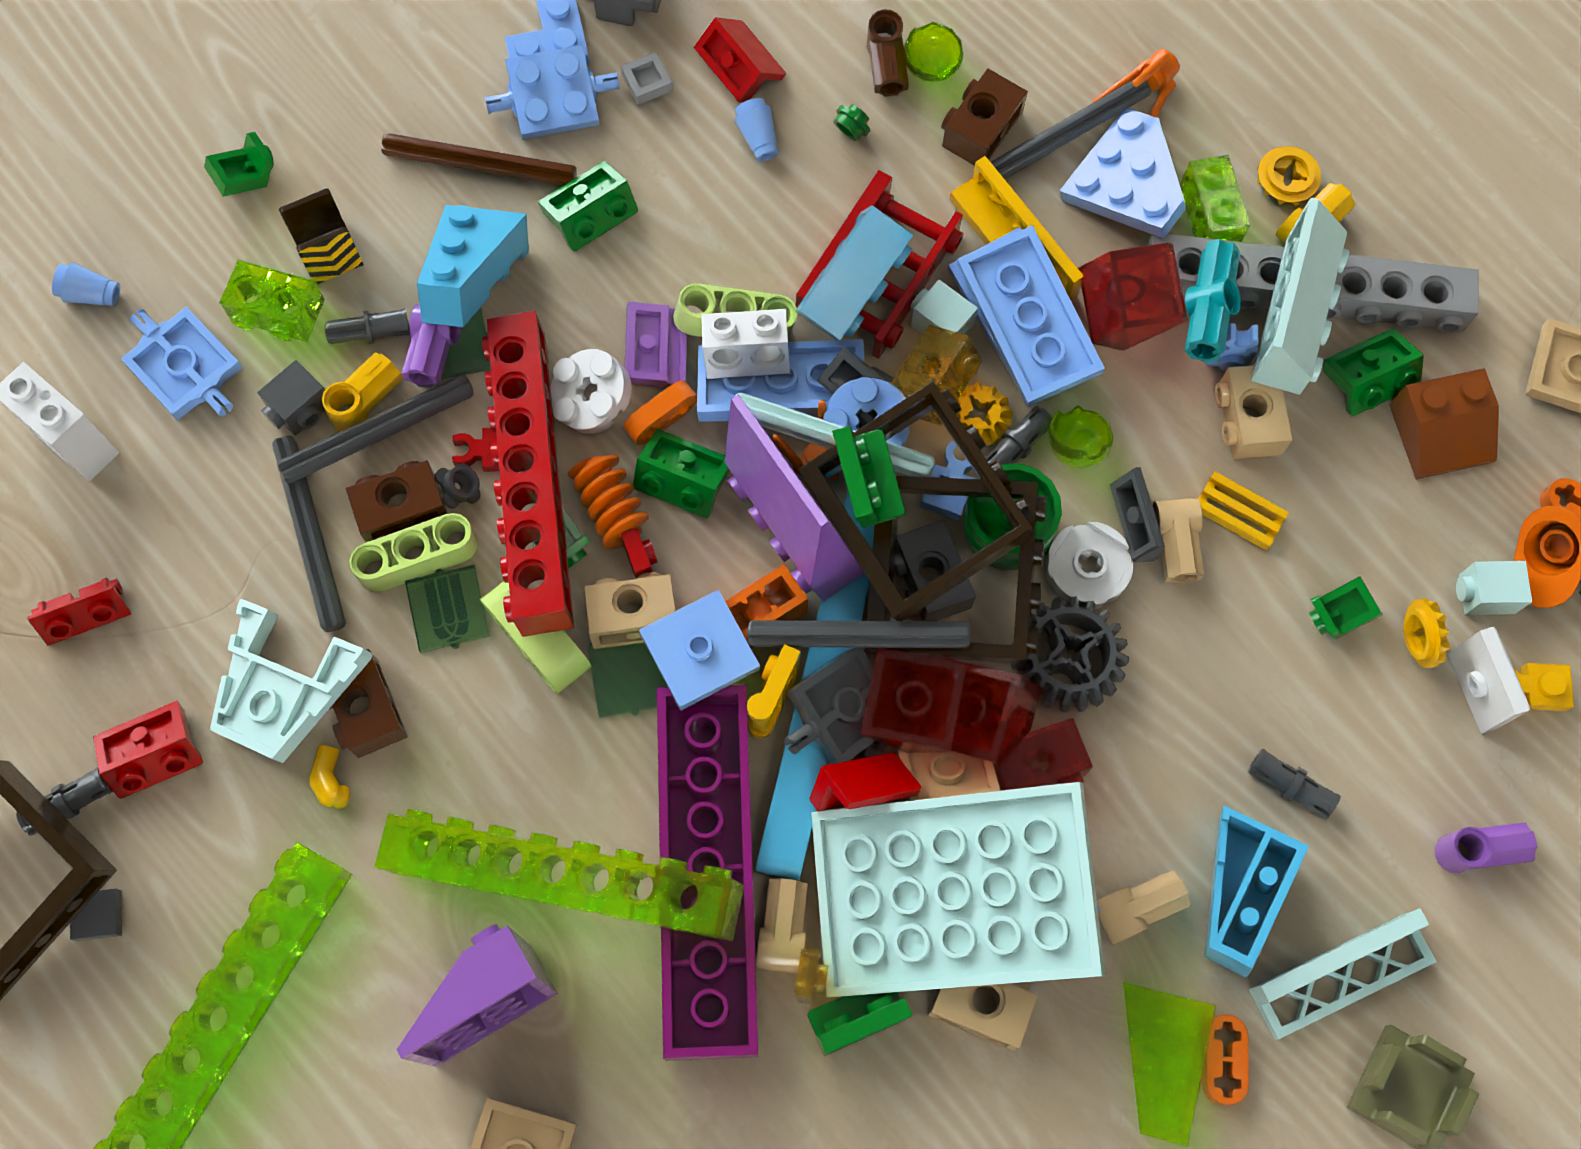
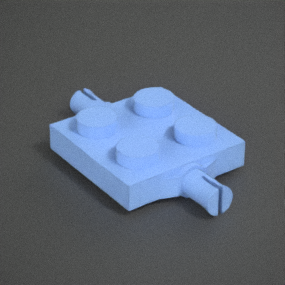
(552, 92)
(181, 363)

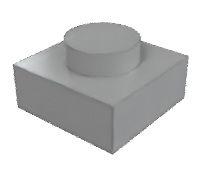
(646, 78)

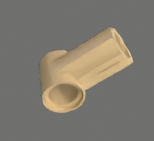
(1180, 529)
(1132, 910)
(783, 926)

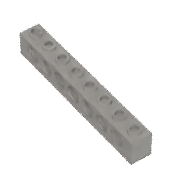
(1451, 288)

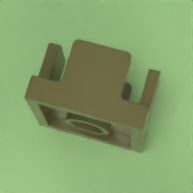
(1415, 1089)

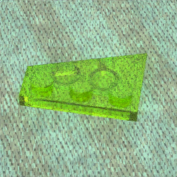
(1168, 1059)

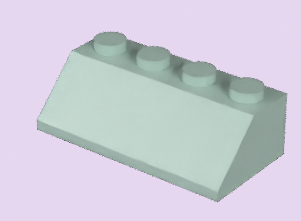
(1301, 301)

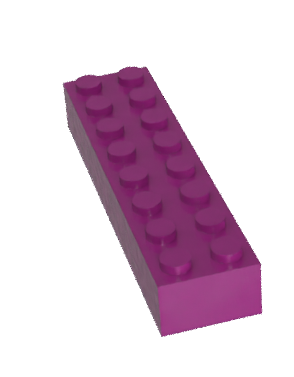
(707, 822)

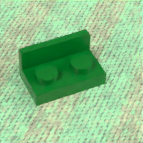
(589, 205)
(1374, 370)
(680, 473)
(869, 476)
(856, 1018)

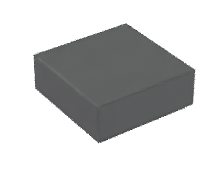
(99, 917)

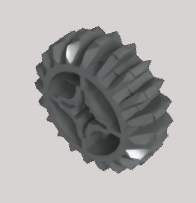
(1078, 671)

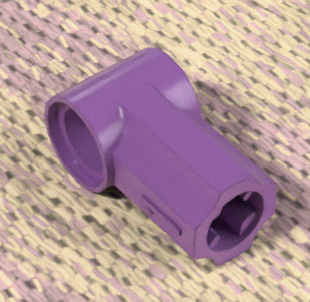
(428, 350)
(1486, 847)

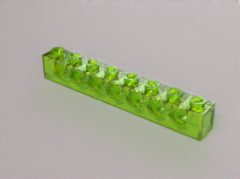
(405, 853)
(244, 1007)

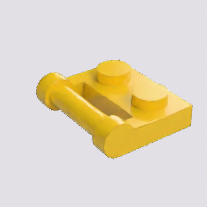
(778, 678)

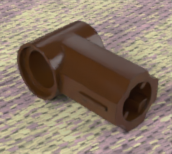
(887, 54)

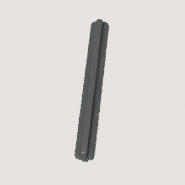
(1070, 128)
(374, 429)
(311, 543)
(860, 634)

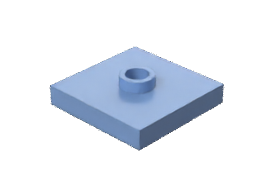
(699, 649)

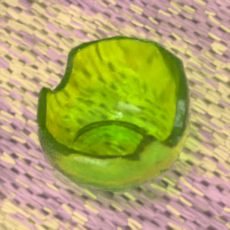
(933, 53)
(1080, 437)

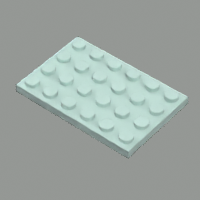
(957, 891)

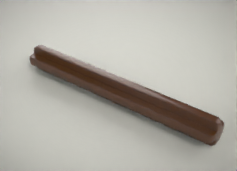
(477, 159)

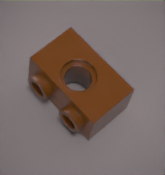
(990, 97)
(372, 493)
(378, 724)

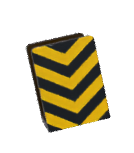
(321, 236)

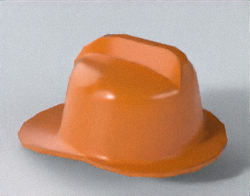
(1552, 553)

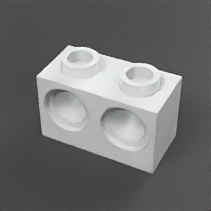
(745, 343)

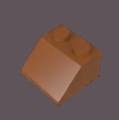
(1448, 423)

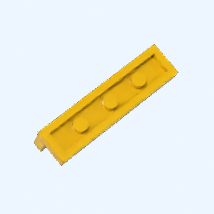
(996, 210)

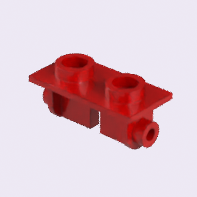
(68, 616)

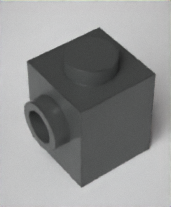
(293, 399)

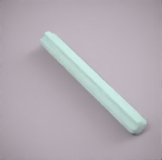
(820, 433)

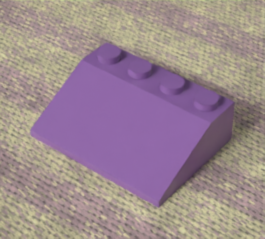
(786, 507)
(480, 994)

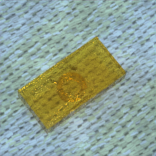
(810, 976)

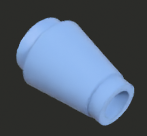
(757, 127)
(84, 286)

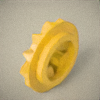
(1304, 172)
(997, 417)
(1426, 633)

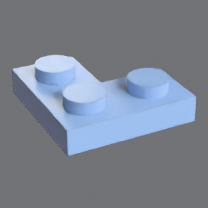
(560, 30)

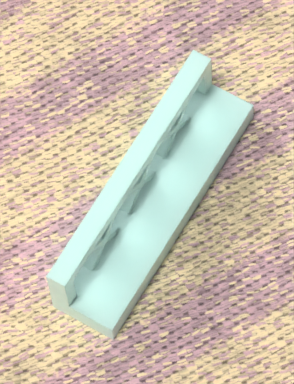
(1336, 958)

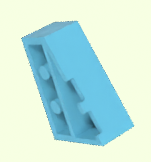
(466, 260)
(855, 274)
(1248, 888)

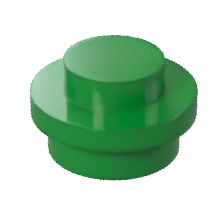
(852, 122)

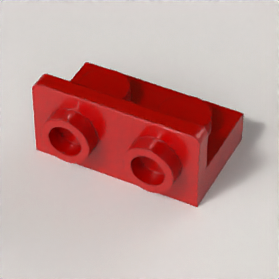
(146, 750)

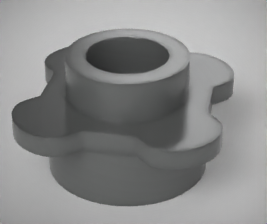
(468, 483)

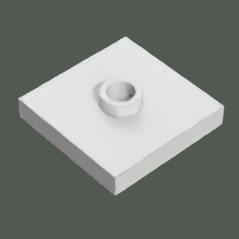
(1488, 680)

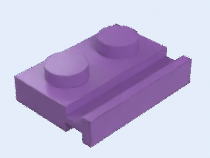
(654, 345)

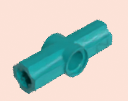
(1212, 301)

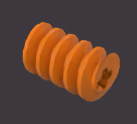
(607, 498)

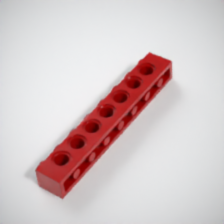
(550, 604)

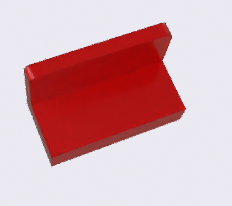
(737, 57)
(863, 783)

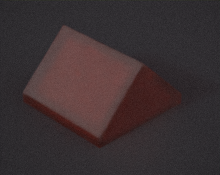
(913, 701)

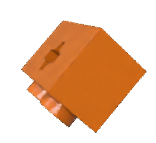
(770, 599)

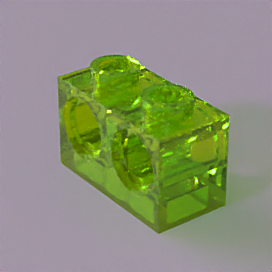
(1214, 200)
(276, 294)

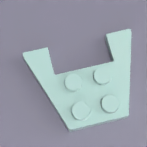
(270, 704)

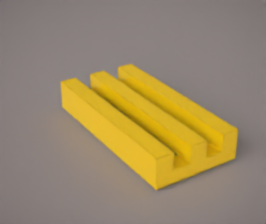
(1248, 498)

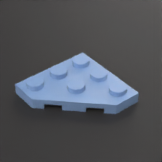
(1129, 177)

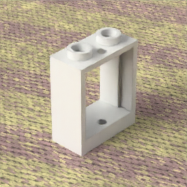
(56, 422)

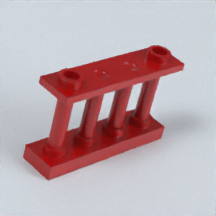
(947, 240)

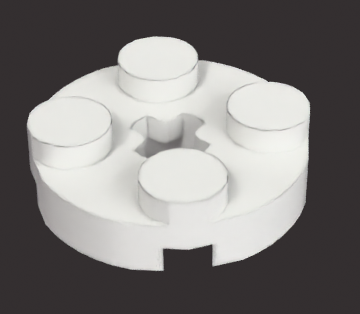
(572, 378)
(1112, 558)

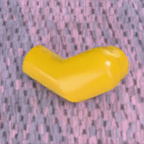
(324, 782)

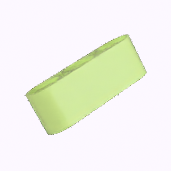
(719, 299)
(393, 549)
(550, 653)

